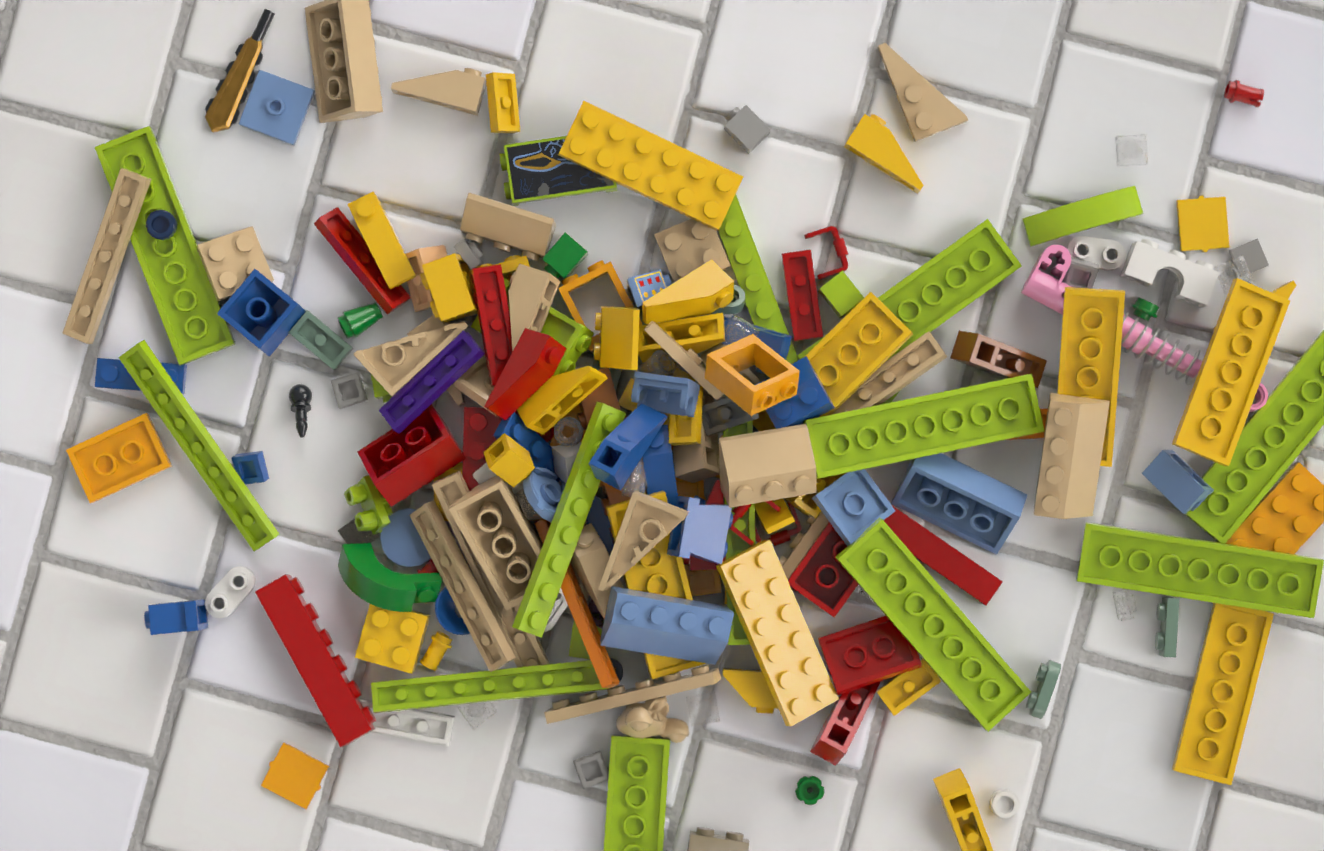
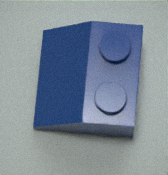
(261, 312)
(808, 403)

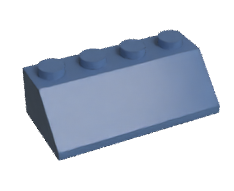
(960, 500)
(666, 625)

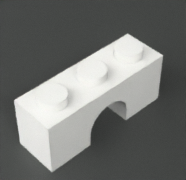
(1195, 280)

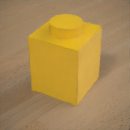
(509, 460)

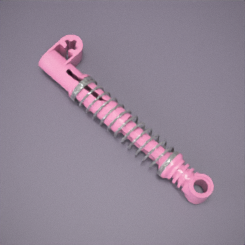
(1135, 335)

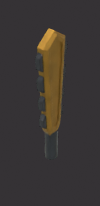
(231, 91)

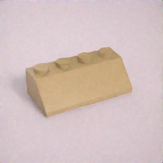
(343, 60)
(1070, 456)
(499, 537)

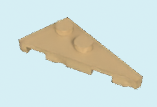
(922, 104)
(687, 359)
(399, 361)
(643, 527)

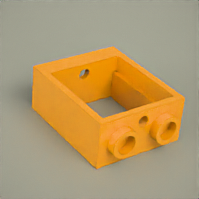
(595, 271)
(726, 362)

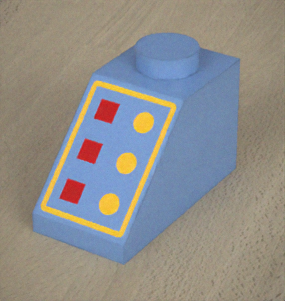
(647, 285)

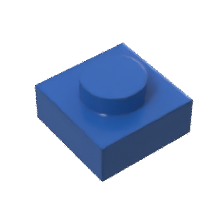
(251, 467)

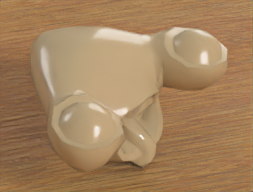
(650, 720)

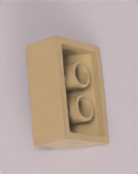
(507, 227)
(767, 465)

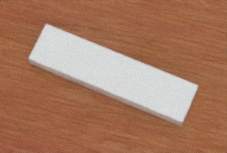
(414, 724)

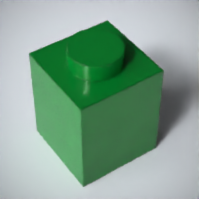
(564, 257)

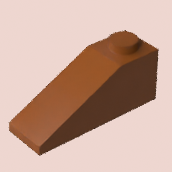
(996, 357)

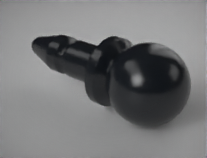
(300, 397)

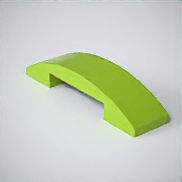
(1082, 215)

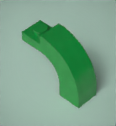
(381, 586)

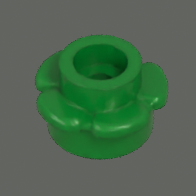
(1144, 309)
(817, 793)

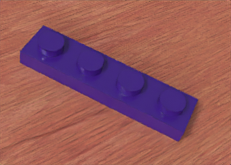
(431, 381)

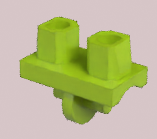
(374, 506)

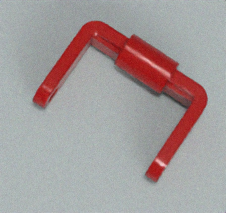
(840, 249)
(739, 511)
(783, 536)

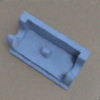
(666, 393)
(1177, 481)

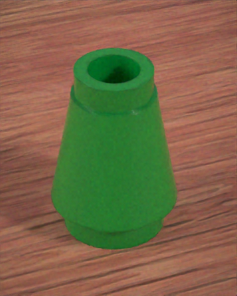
(359, 319)

